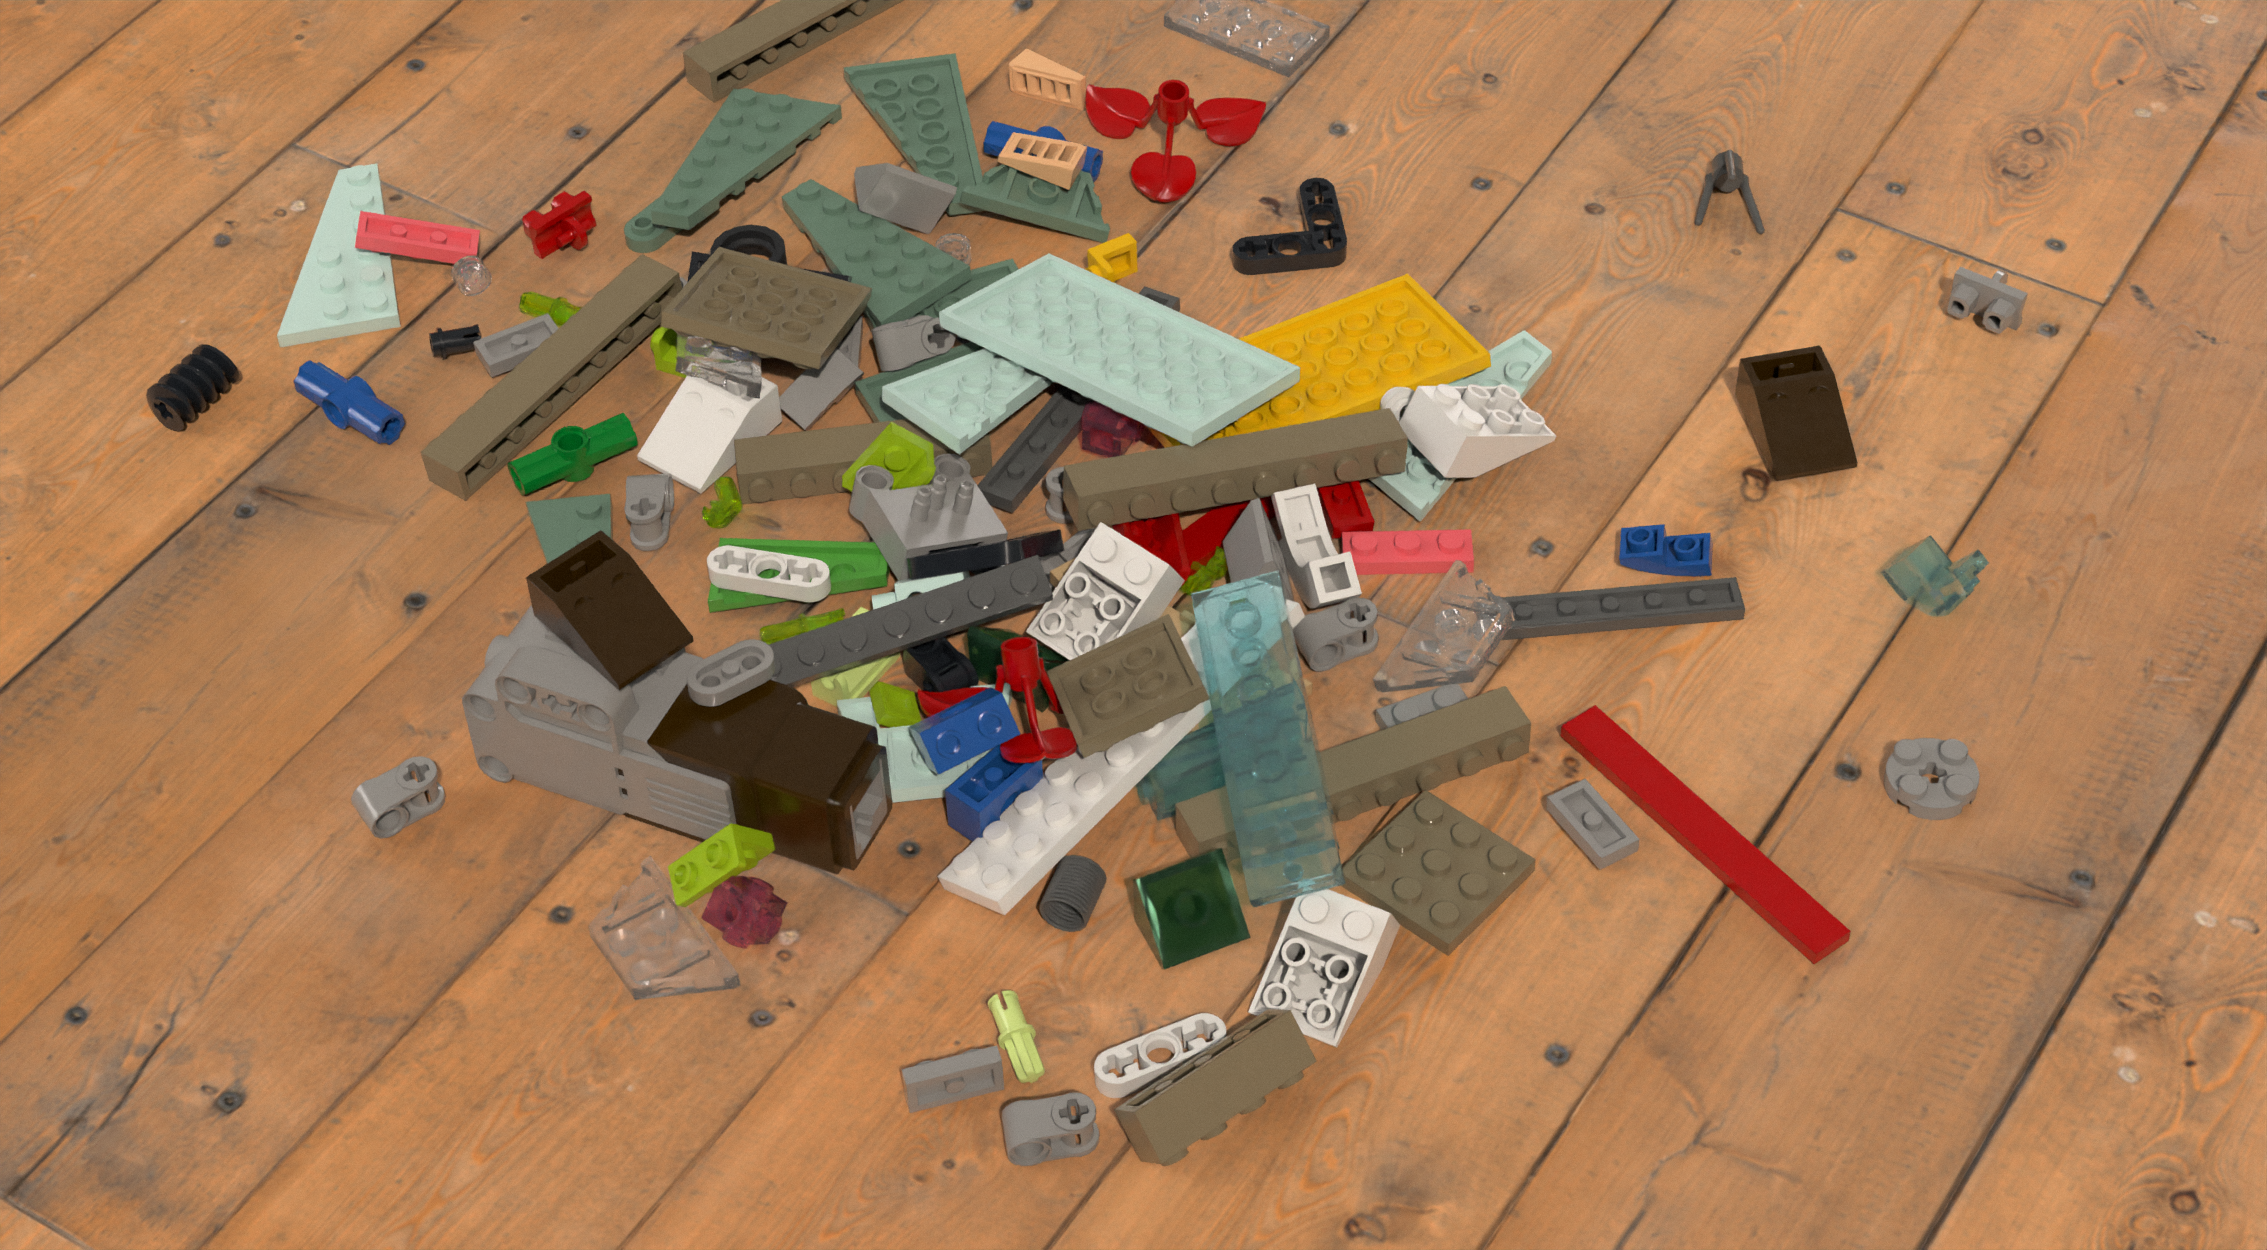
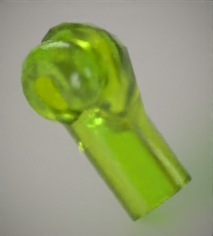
(727, 507)

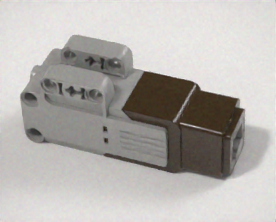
(674, 763)

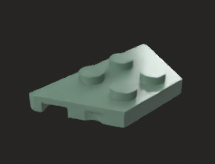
(1040, 202)

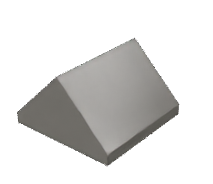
(902, 196)
(1254, 548)

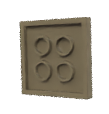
(1127, 686)
(1437, 872)

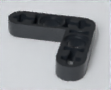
(1309, 243)
(985, 555)

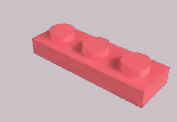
(415, 238)
(1408, 551)

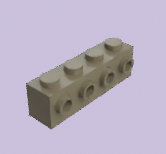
(1215, 1087)

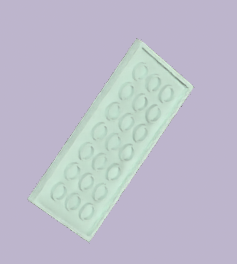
(1120, 349)

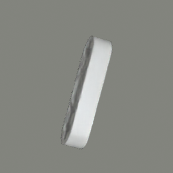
(743, 559)
(1168, 1037)

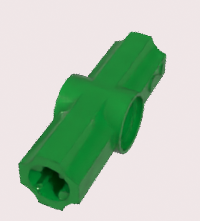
(572, 454)

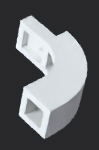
(1312, 561)

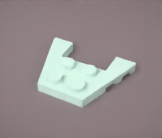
(907, 769)

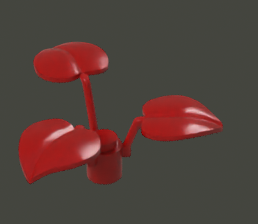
(1164, 176)
(1021, 670)

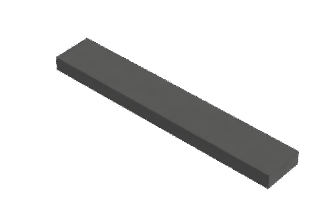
(1625, 608)

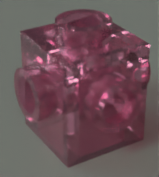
(1108, 431)
(745, 911)

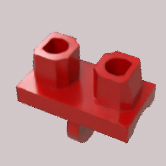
(562, 225)

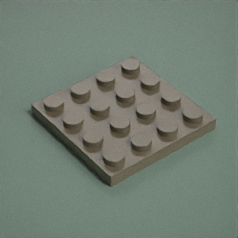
(766, 308)

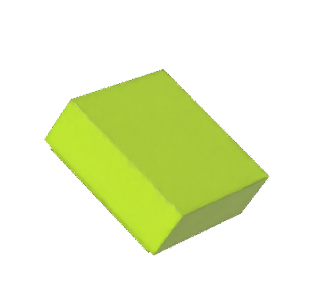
(894, 705)

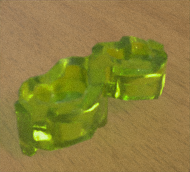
(1207, 574)

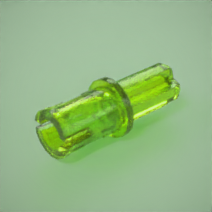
(538, 305)
(784, 630)

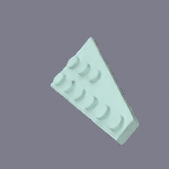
(343, 286)
(1513, 363)
(964, 396)

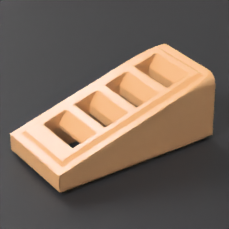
(1035, 77)
(1055, 160)

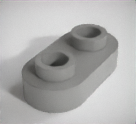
(727, 672)

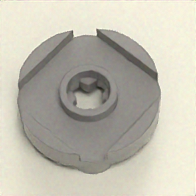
(1933, 756)

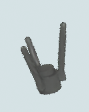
(1728, 176)

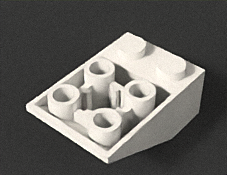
(1472, 427)
(700, 428)
(1105, 595)
(1326, 963)

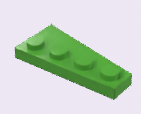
(850, 564)

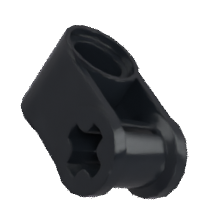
(939, 667)

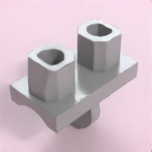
(1987, 297)

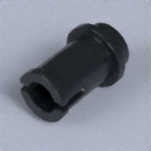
(453, 341)

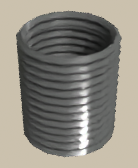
(1073, 893)

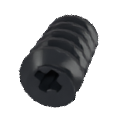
(191, 386)

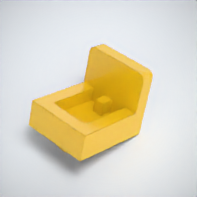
(1114, 258)

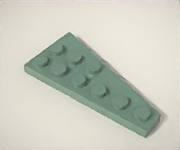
(925, 116)
(742, 142)
(877, 254)

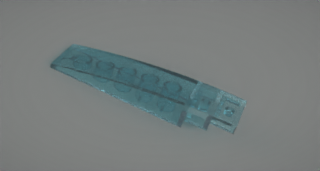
(1267, 740)

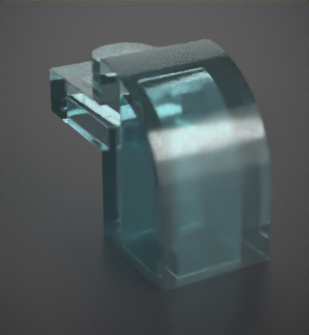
(1929, 578)

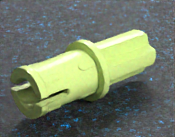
(1017, 1037)

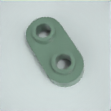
(644, 236)

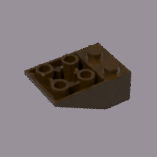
(1795, 412)
(606, 610)

